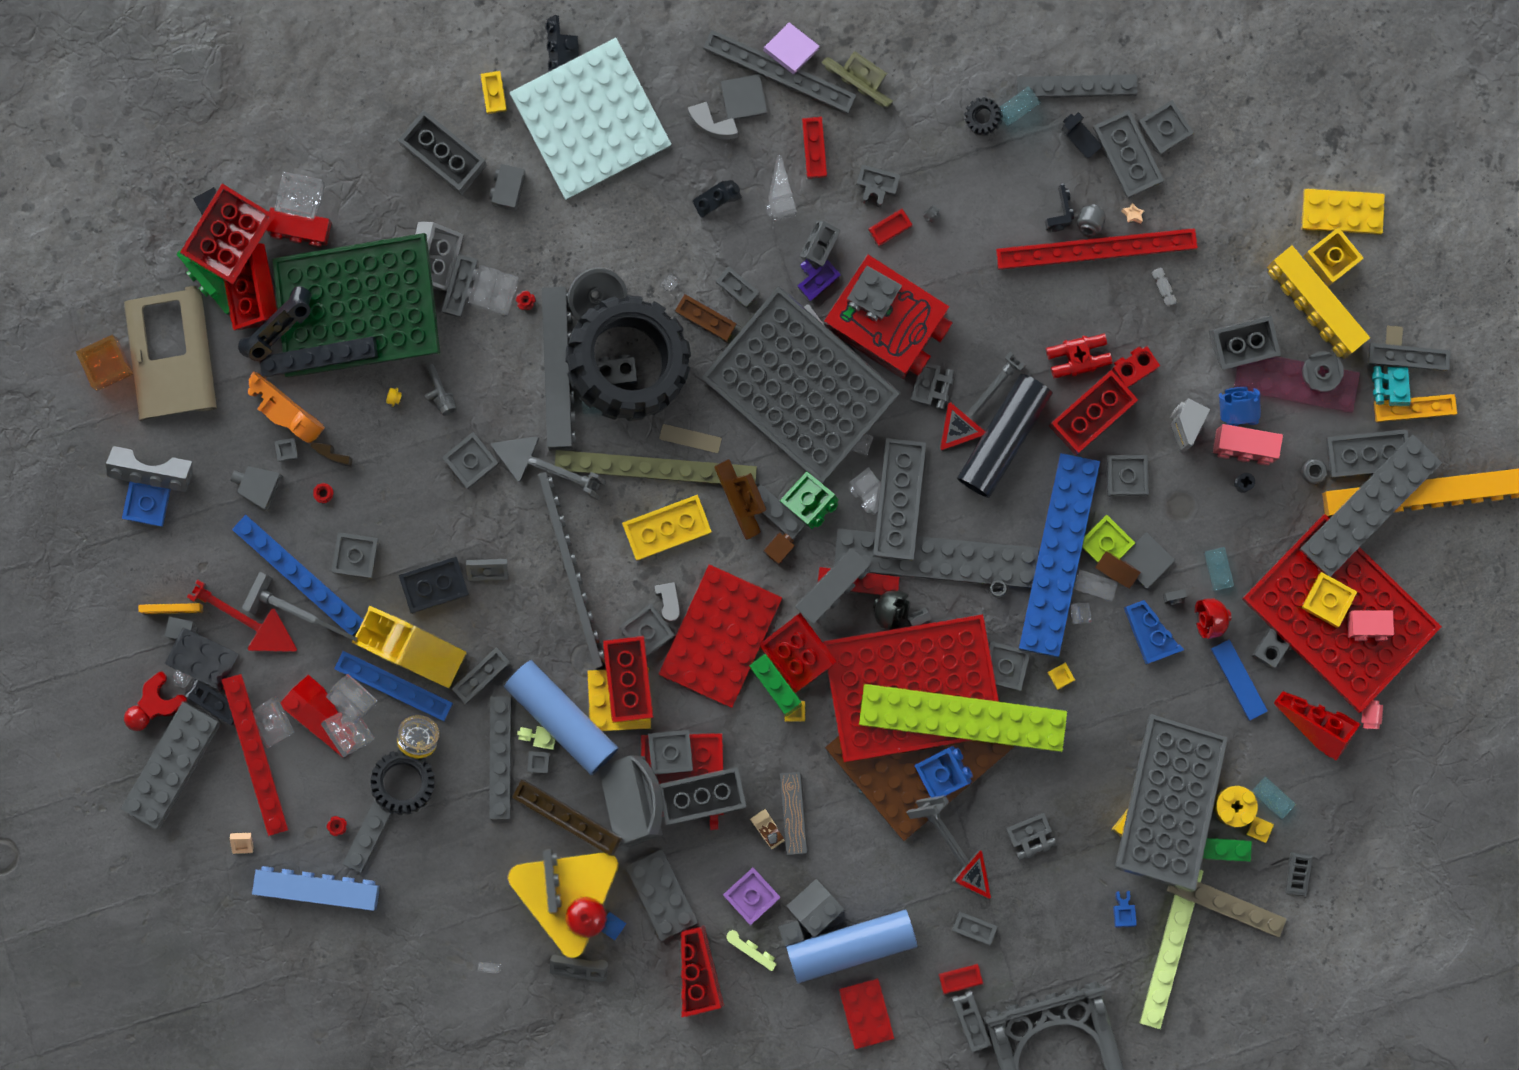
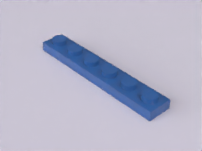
(393, 686)

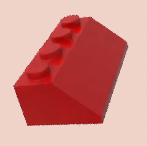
(252, 294)

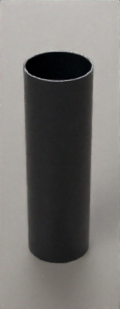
(1005, 435)

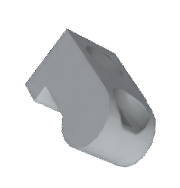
(669, 595)

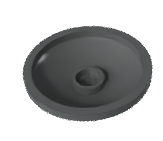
(596, 279)

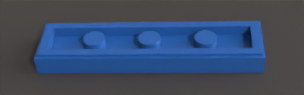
(1239, 680)

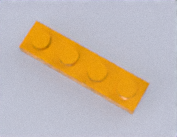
(1419, 408)

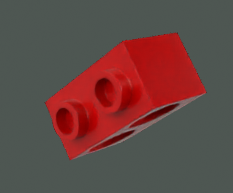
(1137, 371)

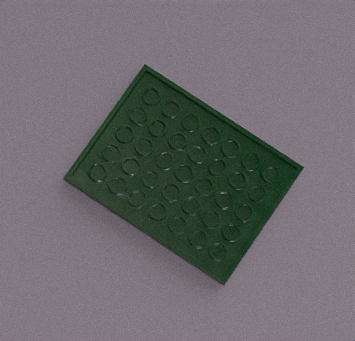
(363, 293)

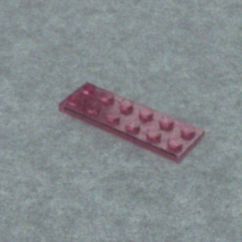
(1283, 380)

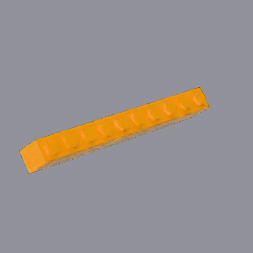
(1444, 490)

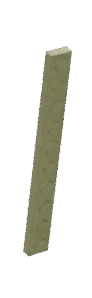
(644, 467)

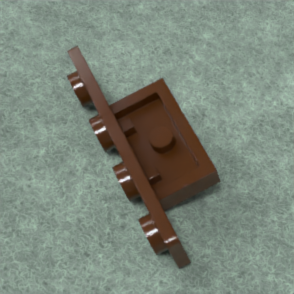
(742, 496)

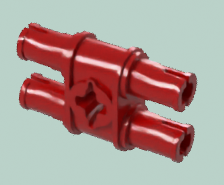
(1074, 365)

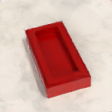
(890, 227)
(960, 978)

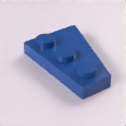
(1150, 634)

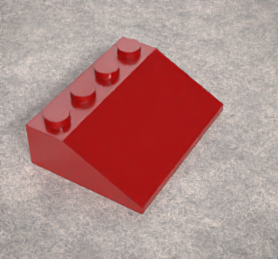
(227, 234)

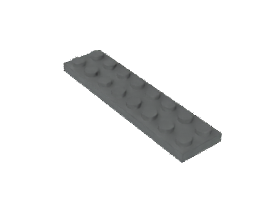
(1370, 505)

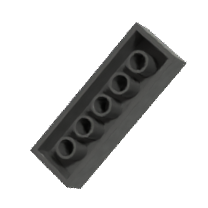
(171, 765)

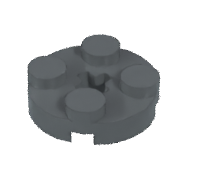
(1328, 362)

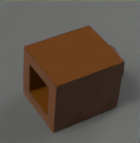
(779, 548)

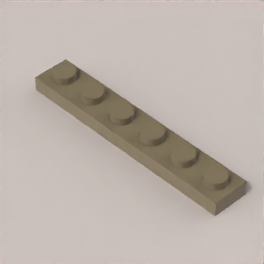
(1233, 908)

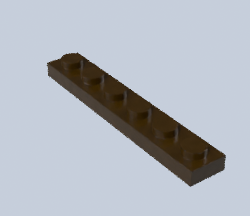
(567, 817)

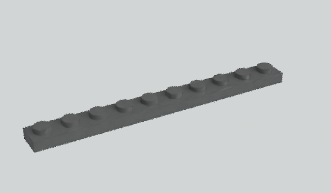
(569, 562)

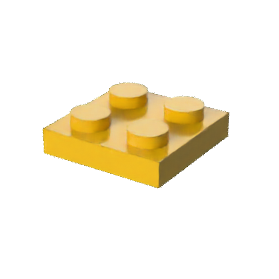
(1329, 600)

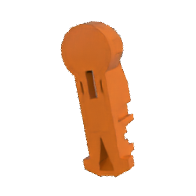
(283, 410)

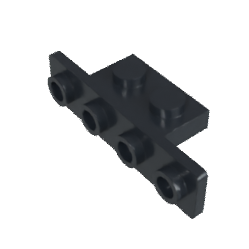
(560, 47)

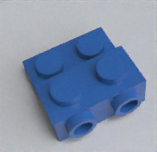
(944, 772)

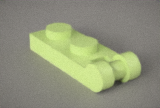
(750, 949)

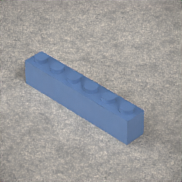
(316, 889)

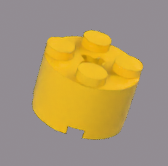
(1247, 806)

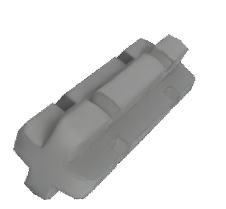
(1164, 287)

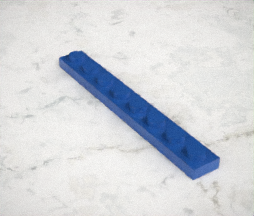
(298, 575)

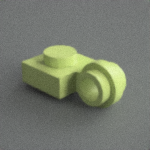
(542, 737)

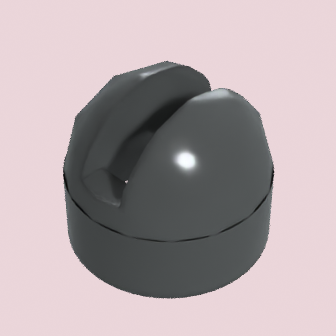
(994, 586)

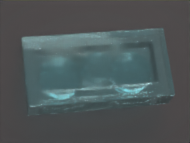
(1019, 106)
(1219, 569)
(1273, 797)

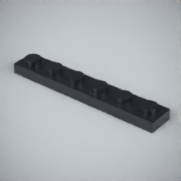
(319, 356)

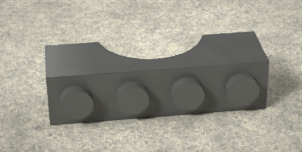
(171, 475)

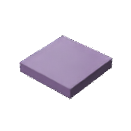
(791, 48)

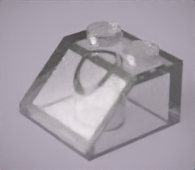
(299, 195)

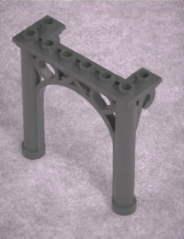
(1096, 1006)

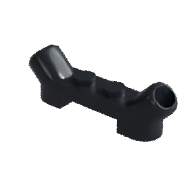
(293, 310)

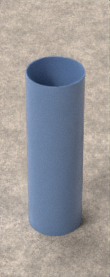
(561, 717)
(851, 946)

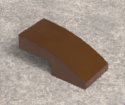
(1118, 569)

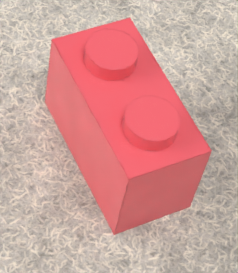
(1370, 625)

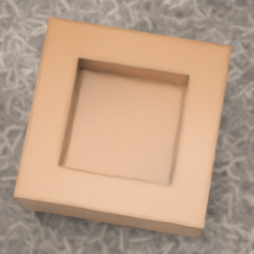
(241, 843)

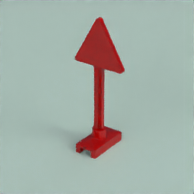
(269, 636)

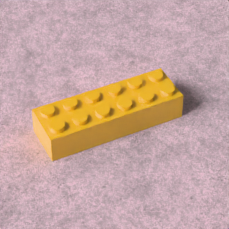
(1317, 302)

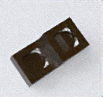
(327, 452)

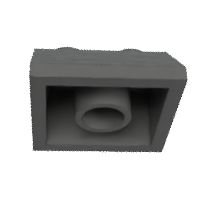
(815, 907)

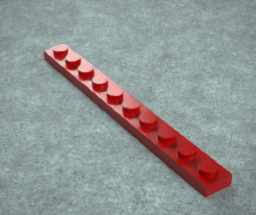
(1096, 249)

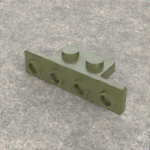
(861, 74)

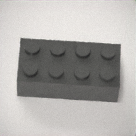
(442, 152)
(832, 586)
(702, 796)

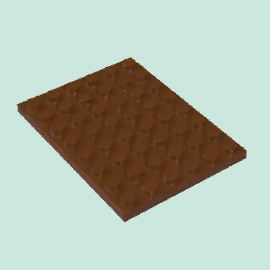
(895, 785)

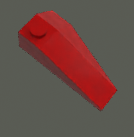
(311, 707)
(1323, 728)

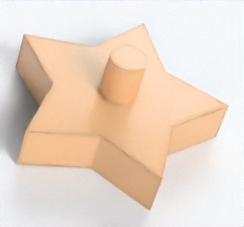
(1133, 214)

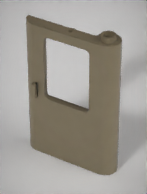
(173, 382)

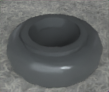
(1322, 467)

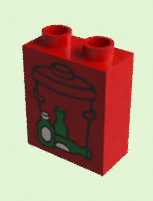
(903, 332)

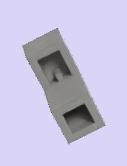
(703, 121)

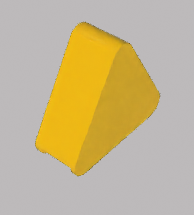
(409, 647)
(578, 878)

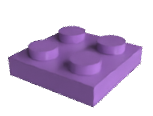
(751, 896)

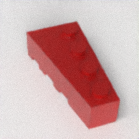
(698, 974)

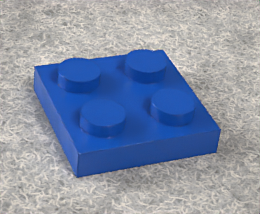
(146, 504)

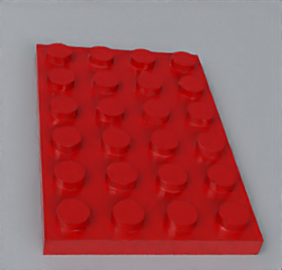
(720, 636)

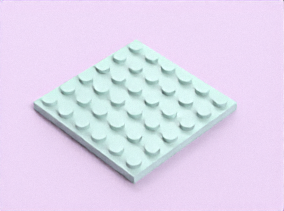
(590, 118)

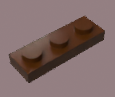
(705, 317)

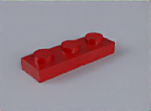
(814, 147)

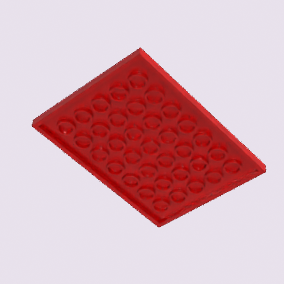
(930, 658)
(1351, 667)

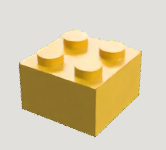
(1333, 257)

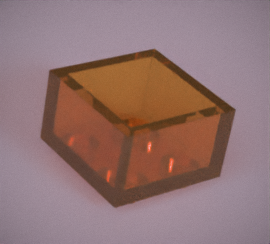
(104, 362)

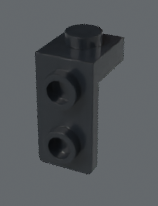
(1080, 135)
(717, 196)
(1059, 222)

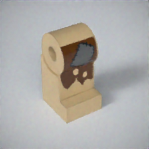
(767, 828)

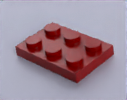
(866, 1013)

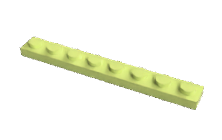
(1167, 961)

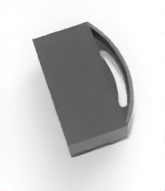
(632, 800)

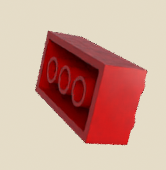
(1093, 412)
(628, 679)

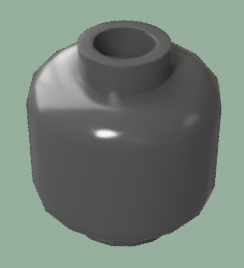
(1091, 220)

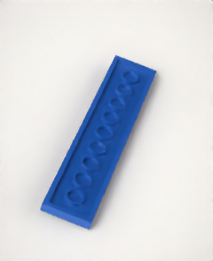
(1059, 555)

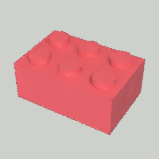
(1247, 444)

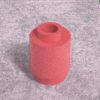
(1372, 715)

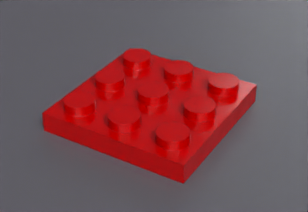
(797, 653)

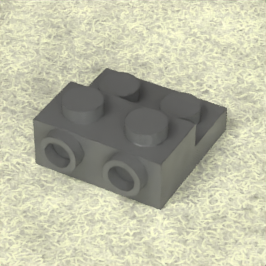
(873, 294)

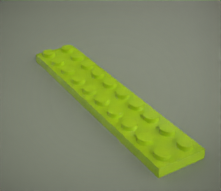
(963, 718)

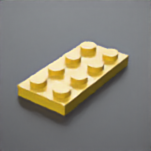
(1343, 209)
(667, 527)

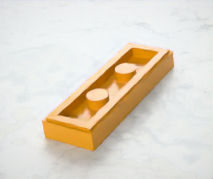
(170, 608)

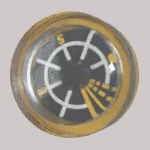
(418, 736)

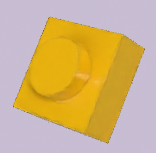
(1260, 829)

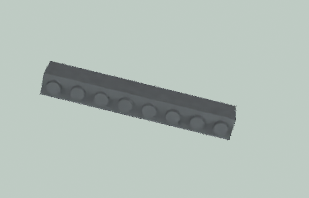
(557, 384)

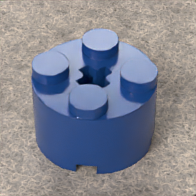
(1240, 406)

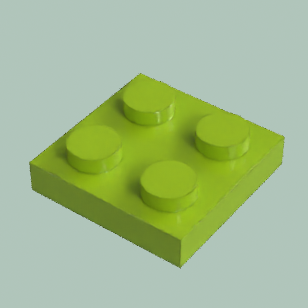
(1105, 537)

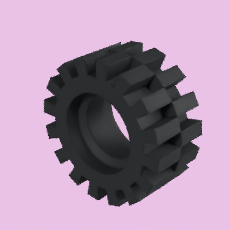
(994, 121)

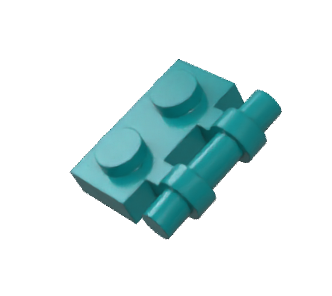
(1398, 386)

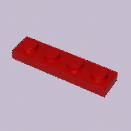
(870, 583)

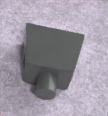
(257, 485)

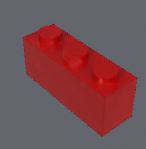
(299, 228)

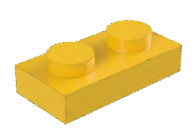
(493, 92)

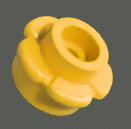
(393, 396)

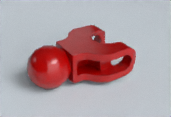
(151, 704)

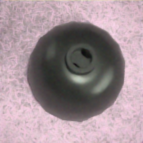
(891, 608)

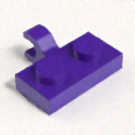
(817, 279)

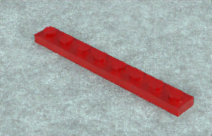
(255, 754)

